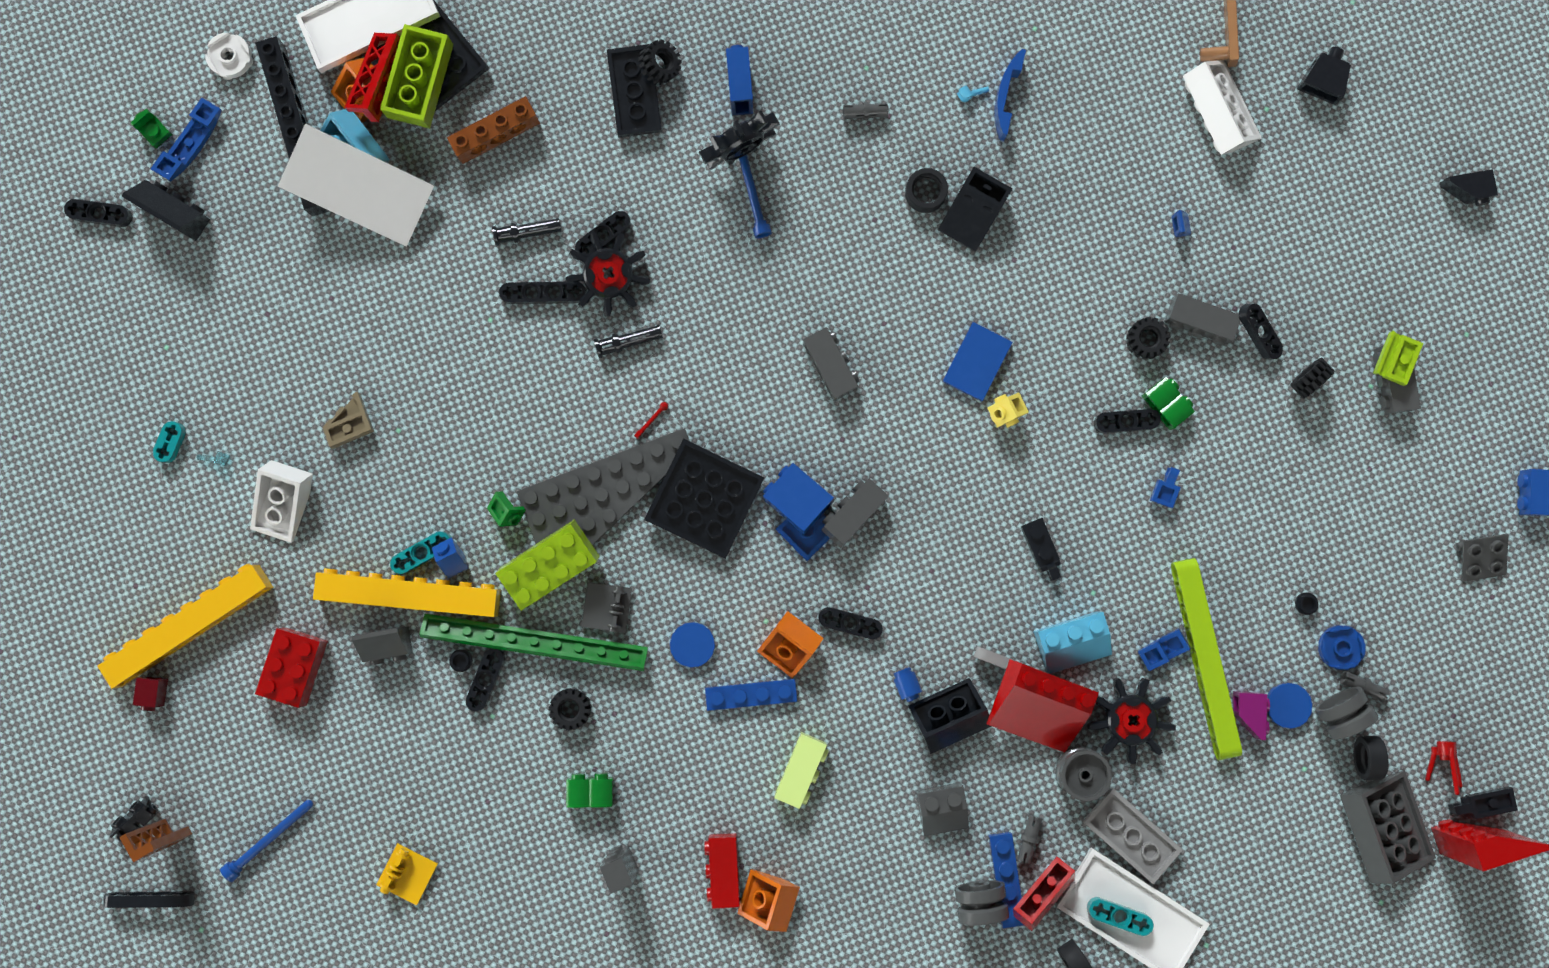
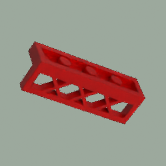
(380, 73)

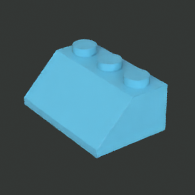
(350, 129)
(1074, 642)

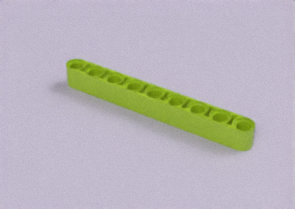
(1206, 659)

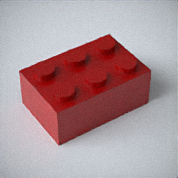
(291, 667)

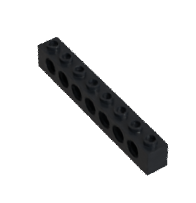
(285, 99)

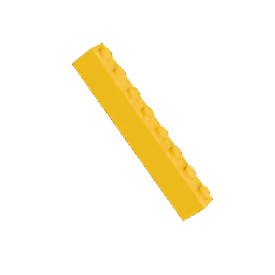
(407, 594)
(184, 626)

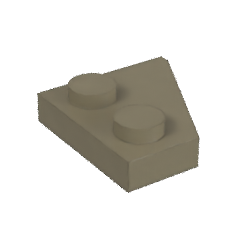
(348, 423)

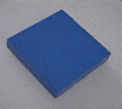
(805, 544)

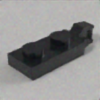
(1042, 547)
(1485, 803)

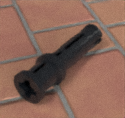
(513, 229)
(655, 333)

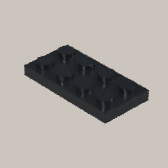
(633, 95)

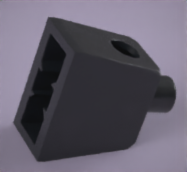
(1327, 77)

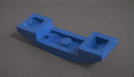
(1002, 118)
(190, 142)

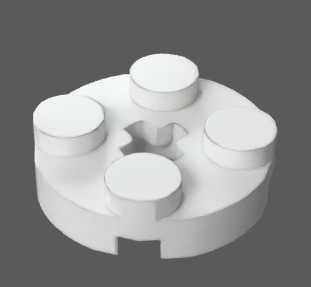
(232, 68)

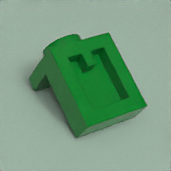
(151, 128)
(503, 511)

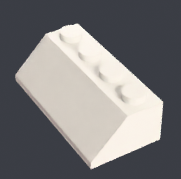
(1221, 106)

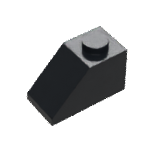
(1472, 187)

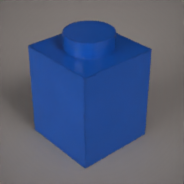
(450, 558)

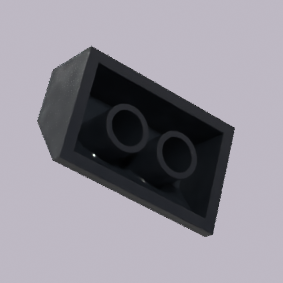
(168, 208)
(950, 715)

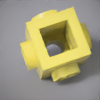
(1007, 410)

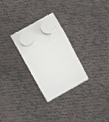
(280, 500)

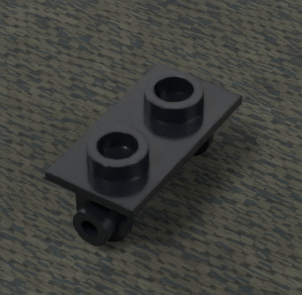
(138, 812)

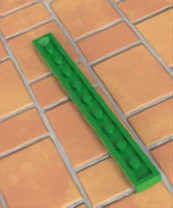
(534, 642)

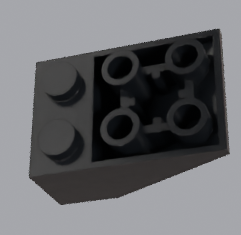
(974, 209)

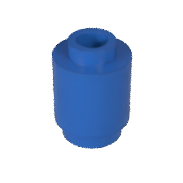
(907, 684)

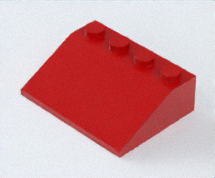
(1041, 706)
(1483, 845)

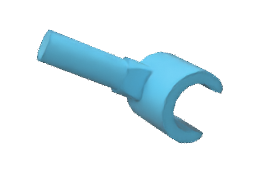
(965, 93)

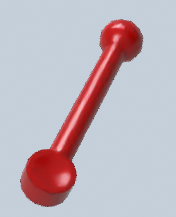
(663, 406)

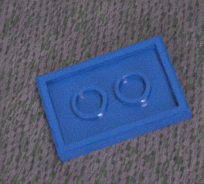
(977, 361)

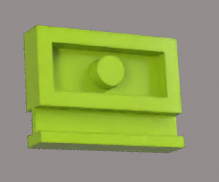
(1398, 358)

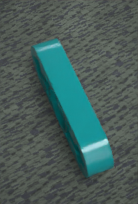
(404, 554)
(1138, 916)

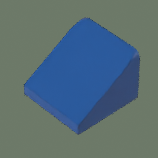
(1181, 224)

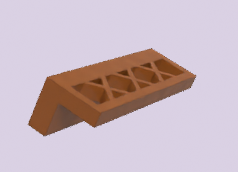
(163, 839)

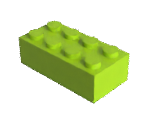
(416, 76)
(547, 565)

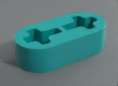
(169, 442)

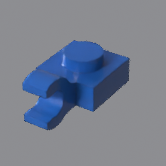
(1166, 491)

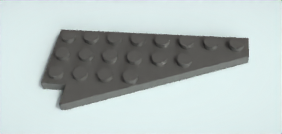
(599, 491)

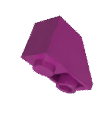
(1251, 712)

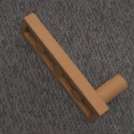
(1231, 50)

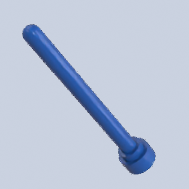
(761, 228)
(232, 869)

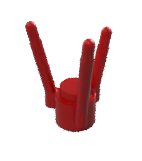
(1446, 751)

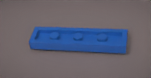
(751, 694)
(1006, 871)

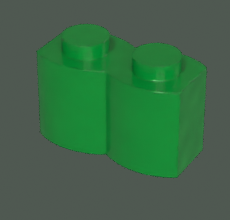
(1169, 402)
(589, 792)

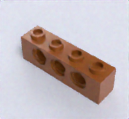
(493, 130)

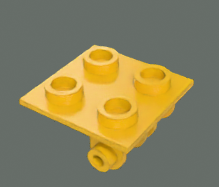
(406, 874)

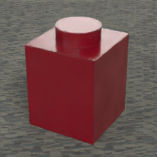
(150, 692)

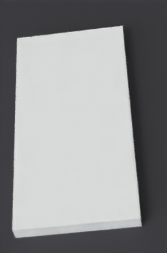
(344, 28)
(355, 185)
(1174, 929)

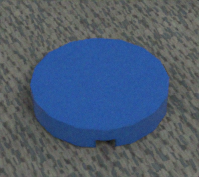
(692, 644)
(1341, 647)
(1289, 705)

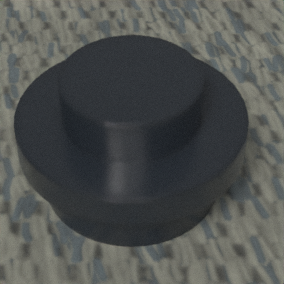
(1306, 603)
(460, 660)

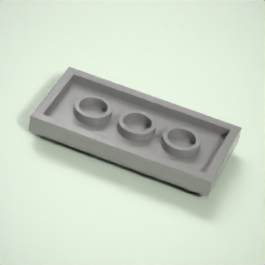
(1132, 835)

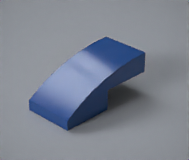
(1164, 649)

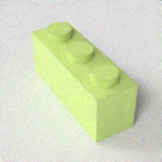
(801, 771)

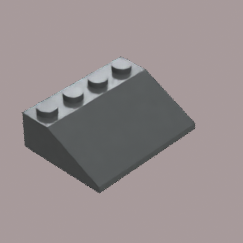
(1388, 828)

